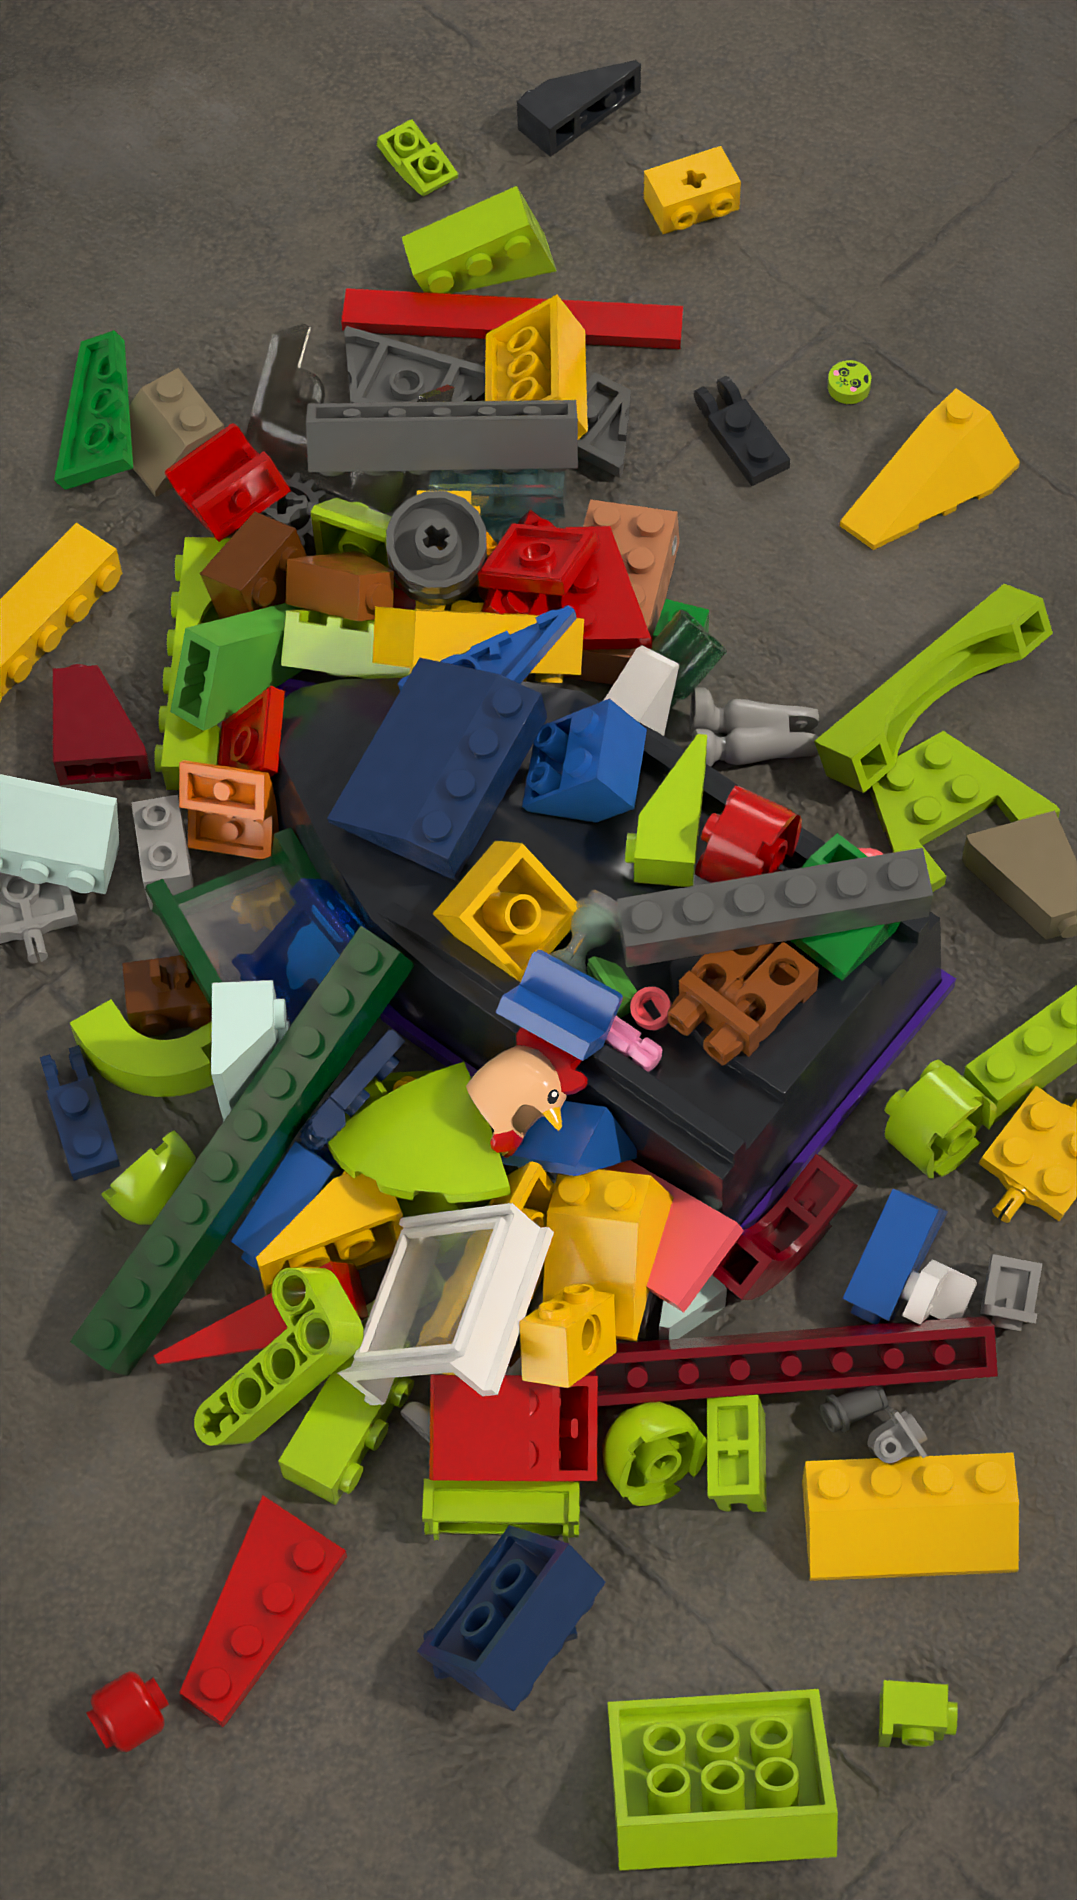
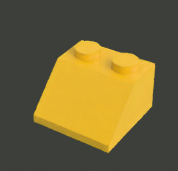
(508, 908)

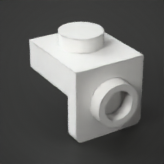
(937, 1293)

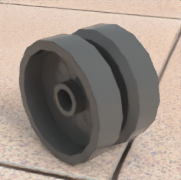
(412, 551)

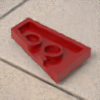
(607, 599)

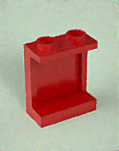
(226, 482)

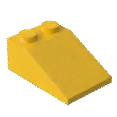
(341, 1224)
(606, 1238)

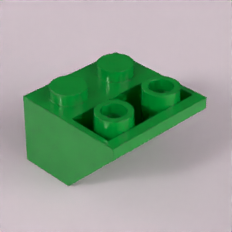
(847, 949)

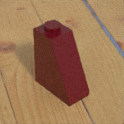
(92, 730)

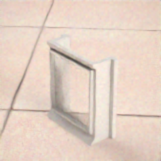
(451, 1299)

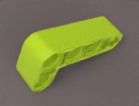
(318, 1340)

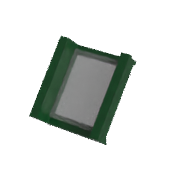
(232, 911)

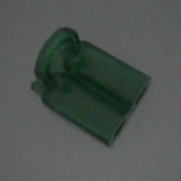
(692, 649)

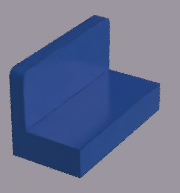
(562, 1005)

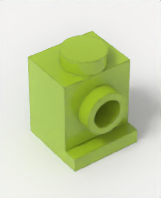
(915, 1713)

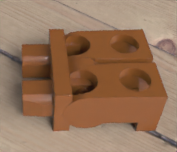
(742, 996)

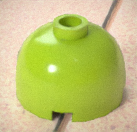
(151, 1181)
(651, 1451)

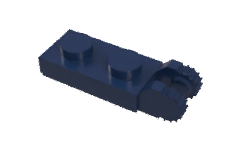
(350, 1092)
(80, 1119)

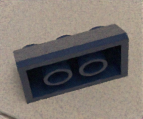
(512, 1616)

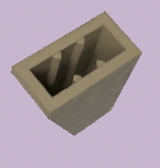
(1030, 871)

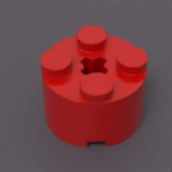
(747, 838)

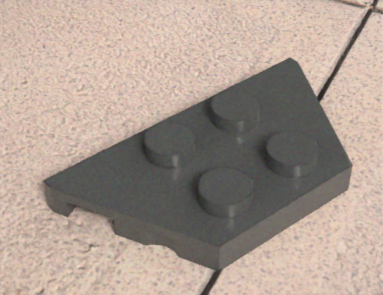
(399, 372)

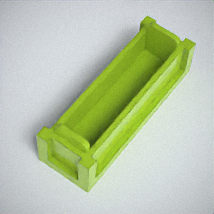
(494, 1505)

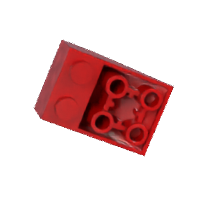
(513, 1436)

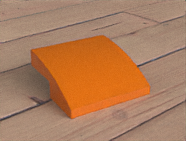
(228, 809)

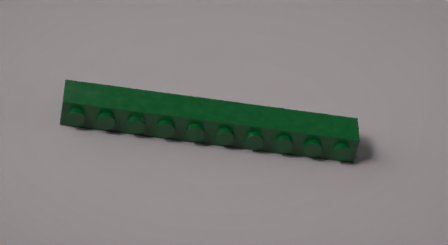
(242, 1153)

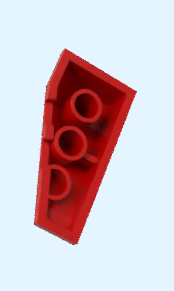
(254, 1324)

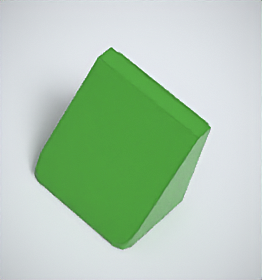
(615, 978)

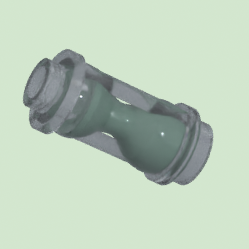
(590, 927)

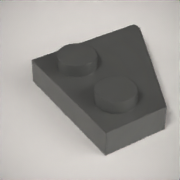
(607, 424)

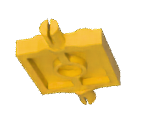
(1036, 1157)

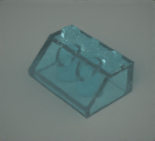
(508, 495)

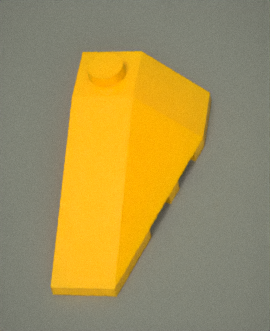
(943, 463)

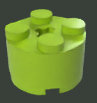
(938, 1119)

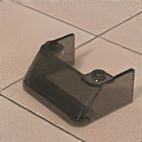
(279, 426)

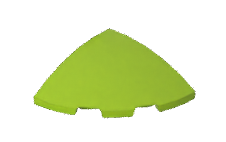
(425, 1141)

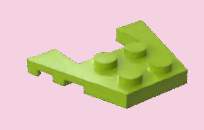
(942, 787)

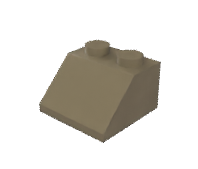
(167, 425)

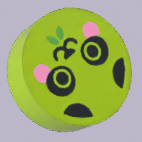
(849, 382)

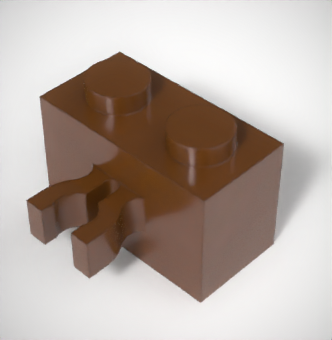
(163, 996)

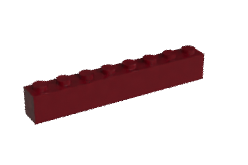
(797, 1361)

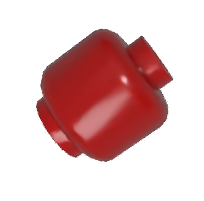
(127, 1711)

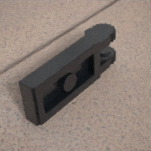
(742, 433)

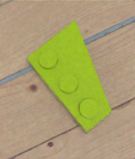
(479, 246)
(333, 646)

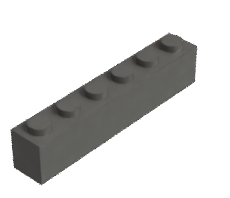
(442, 436)
(774, 907)

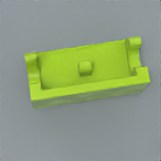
(736, 1452)

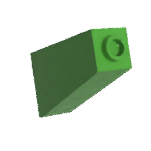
(230, 664)

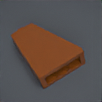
(339, 584)

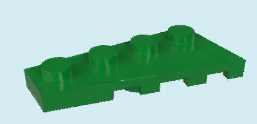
(98, 415)

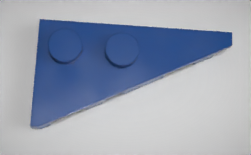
(516, 653)

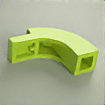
(140, 1062)

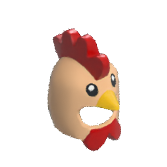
(523, 1087)

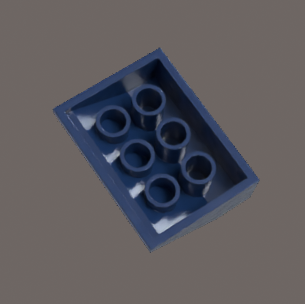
(440, 764)

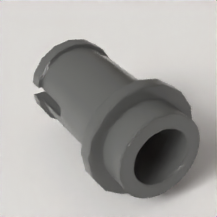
(852, 1406)

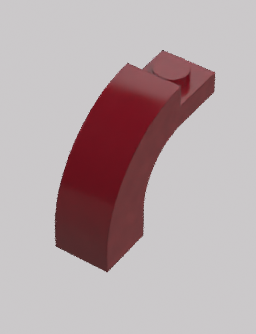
(787, 1232)

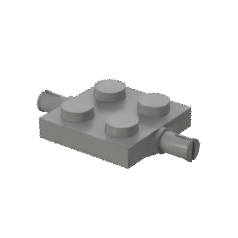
(33, 910)

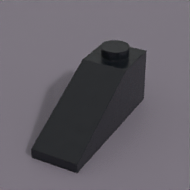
(574, 103)

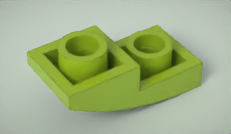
(416, 160)

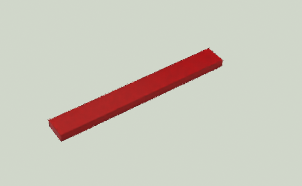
(478, 314)

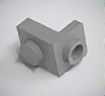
(1011, 1291)

